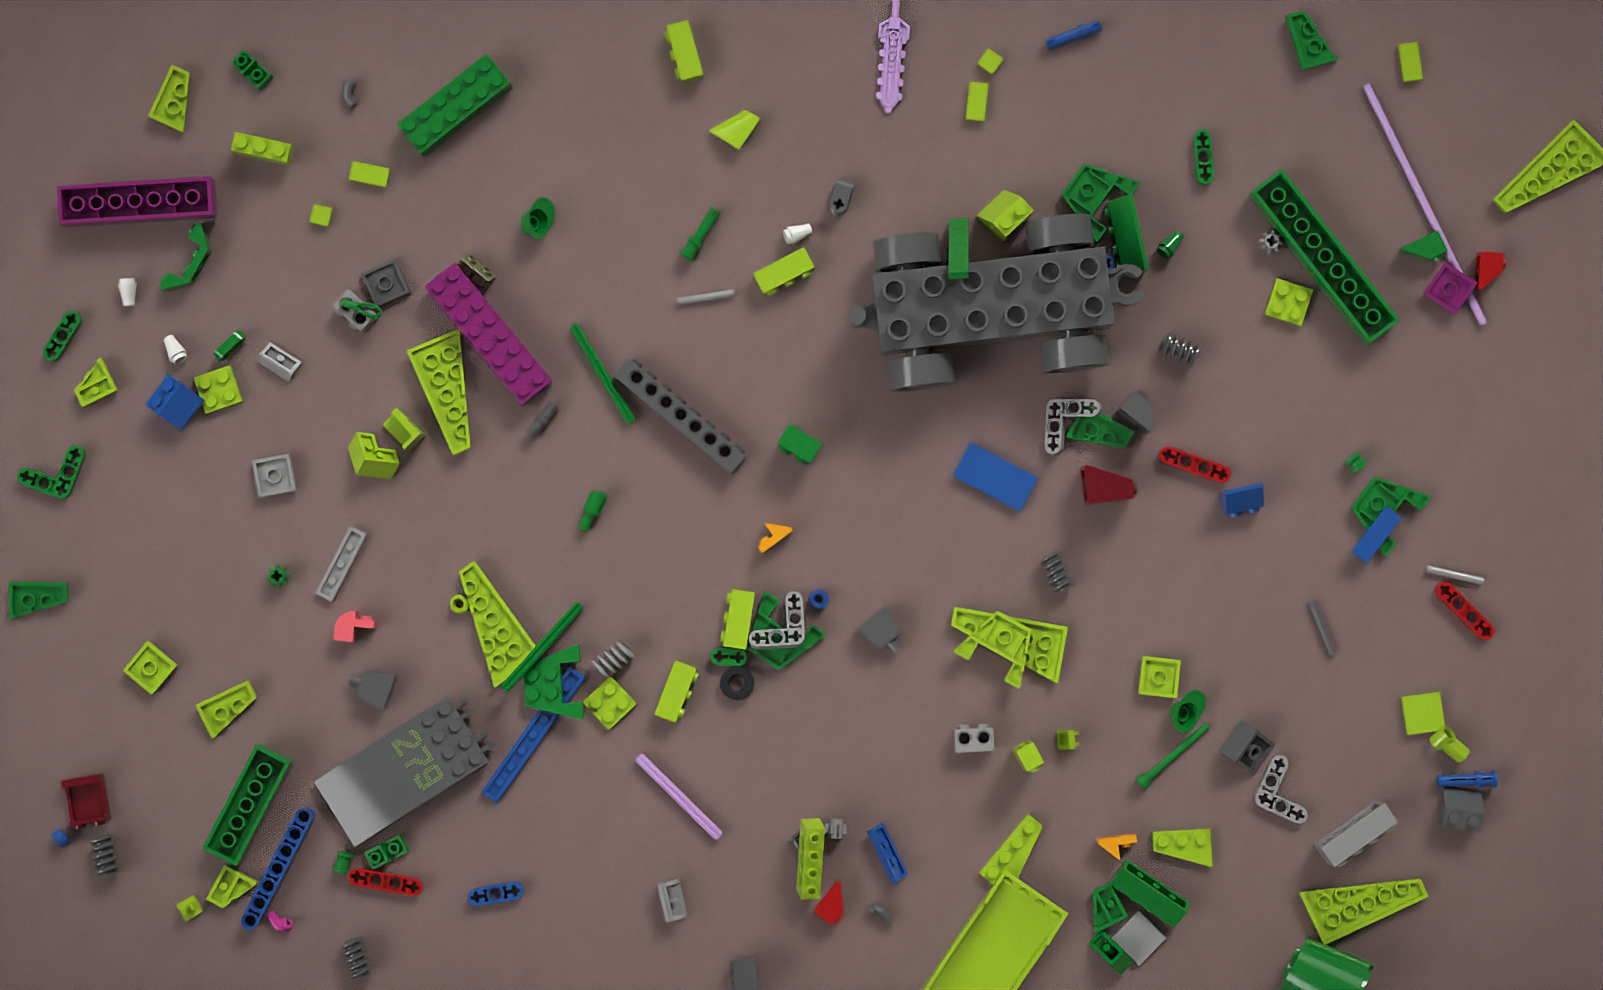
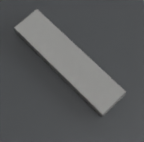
(341, 564)

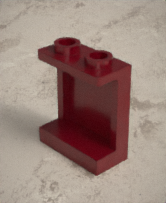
(87, 800)

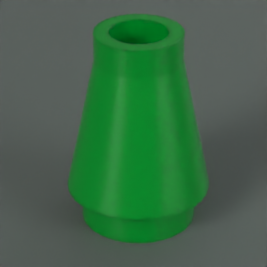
(1170, 244)

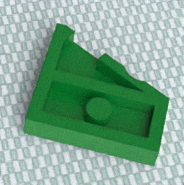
(1107, 907)

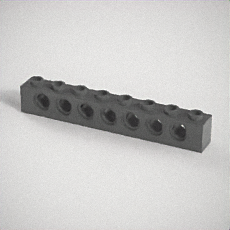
(624, 375)

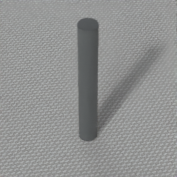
(1321, 627)

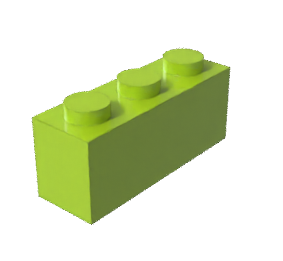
(684, 52)
(262, 149)
(784, 272)
(738, 619)
(676, 691)
(1028, 756)

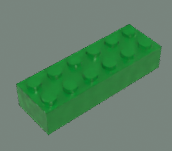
(455, 105)
(248, 804)

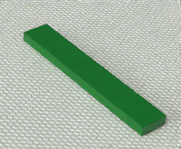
(958, 248)

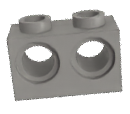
(352, 315)
(973, 744)

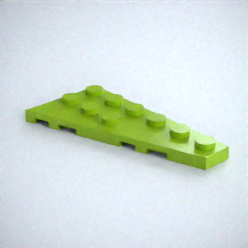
(1559, 162)
(442, 379)
(499, 631)
(1045, 642)
(1349, 908)

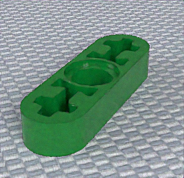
(1197, 143)
(70, 334)

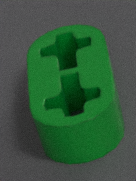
(229, 345)
(728, 651)

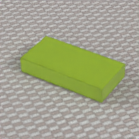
(1410, 62)
(976, 101)
(369, 174)

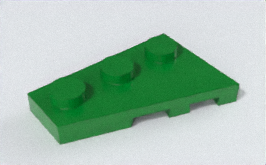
(1307, 42)
(1100, 431)
(32, 596)

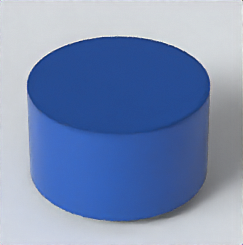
(60, 838)

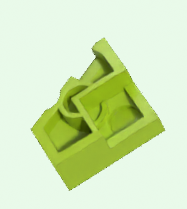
(736, 129)

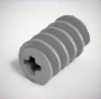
(614, 658)

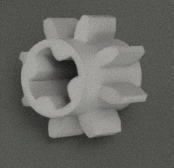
(1274, 238)
(835, 828)

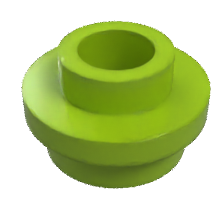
(454, 608)

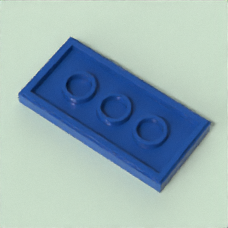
(995, 477)

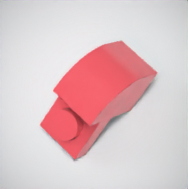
(347, 625)

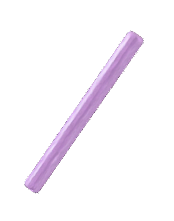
(679, 797)

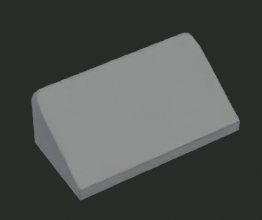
(279, 361)

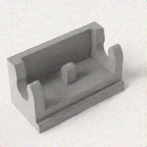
(672, 900)

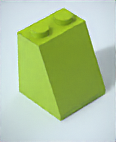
(1005, 214)

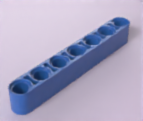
(271, 875)

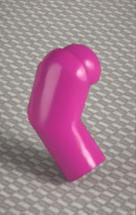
(279, 924)

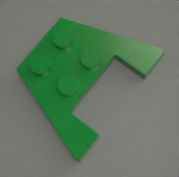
(1090, 188)
(1383, 493)
(780, 656)
(545, 687)

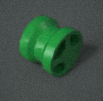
(1355, 462)

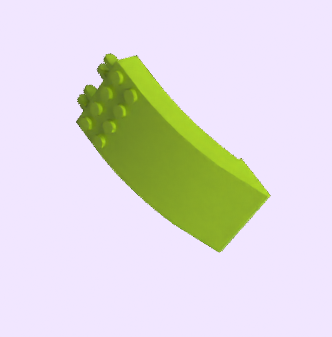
(999, 939)

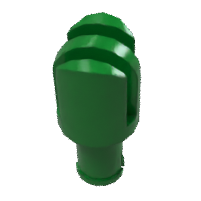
(592, 508)

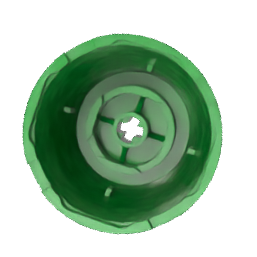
(1324, 968)

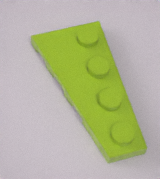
(1013, 851)

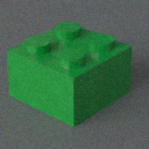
(799, 445)

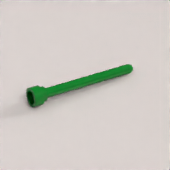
(1145, 779)

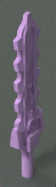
(893, 34)

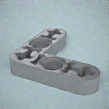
(1063, 412)
(790, 630)
(1271, 791)

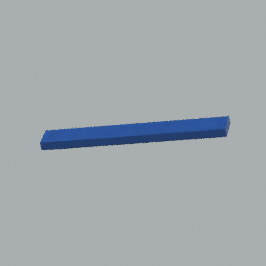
(529, 741)

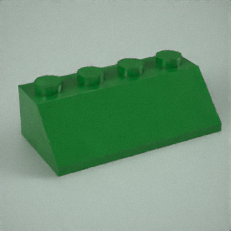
(1126, 232)

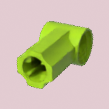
(1446, 740)

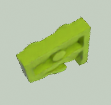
(229, 886)

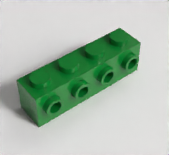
(1150, 893)

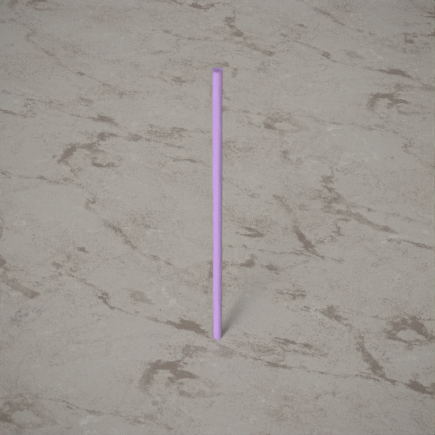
(1418, 191)

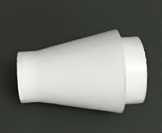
(796, 233)
(127, 290)
(175, 351)

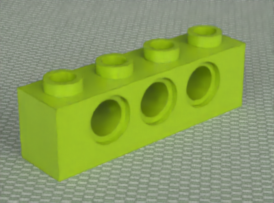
(810, 858)

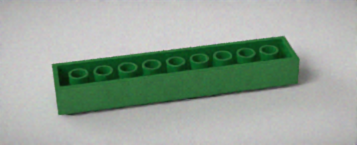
(1323, 257)

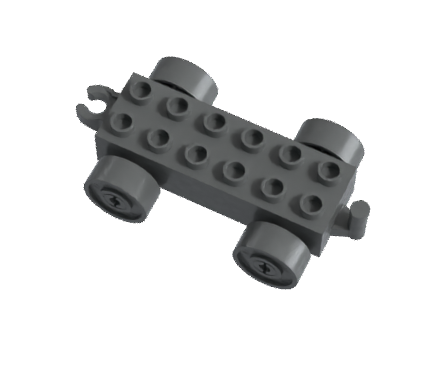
(1004, 299)

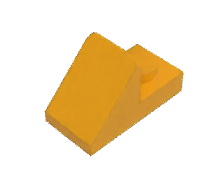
(778, 533)
(1111, 843)

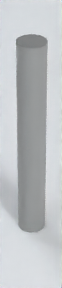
(705, 297)
(1454, 574)

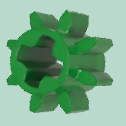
(275, 572)

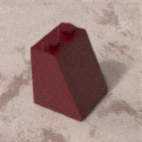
(1105, 487)

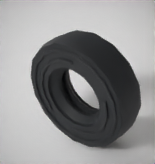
(725, 683)

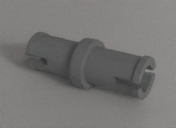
(542, 419)

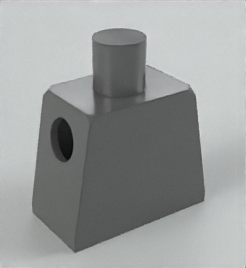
(881, 630)
(374, 687)

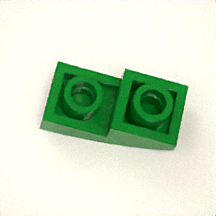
(251, 69)
(386, 851)

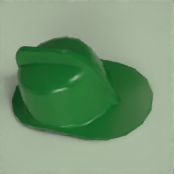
(538, 218)
(1187, 712)

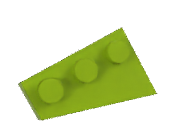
(171, 100)
(225, 706)
(1186, 844)

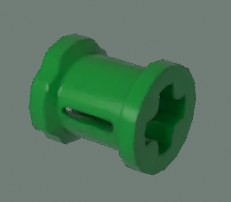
(343, 862)

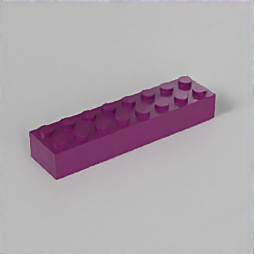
(137, 202)
(488, 334)

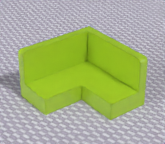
(403, 429)
(369, 459)

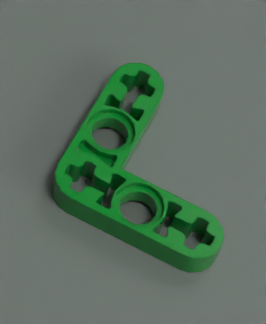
(55, 483)

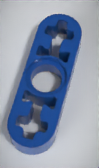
(482, 901)

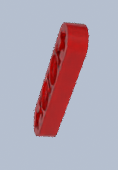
(1193, 467)
(1466, 608)
(385, 884)

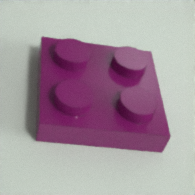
(1450, 288)

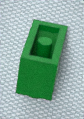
(1426, 248)
(1111, 952)

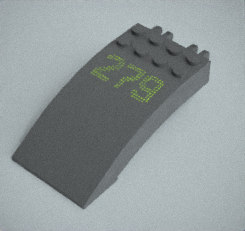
(402, 770)

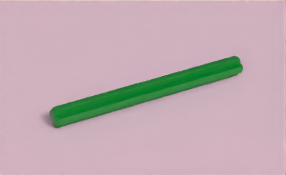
(602, 373)
(541, 647)

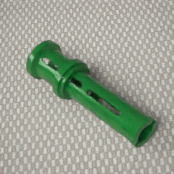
(695, 242)

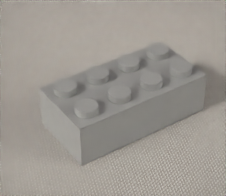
(1356, 833)

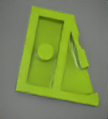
(96, 384)

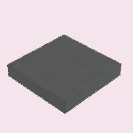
(385, 283)

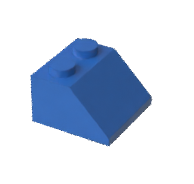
(174, 402)
(1242, 499)

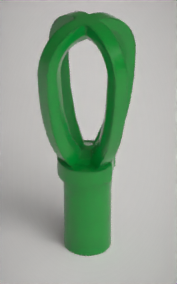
(356, 307)

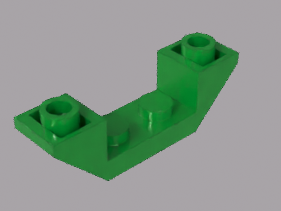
(198, 235)

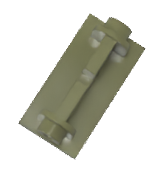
(482, 274)

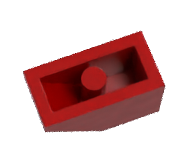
(1488, 267)
(831, 905)

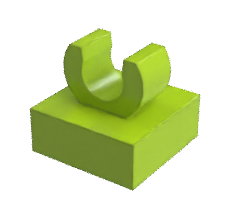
(1066, 739)
(189, 908)

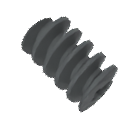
(1179, 348)
(1056, 571)
(104, 855)
(356, 957)

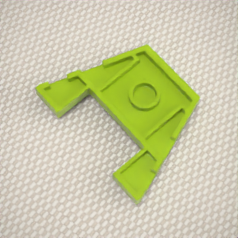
(1003, 637)

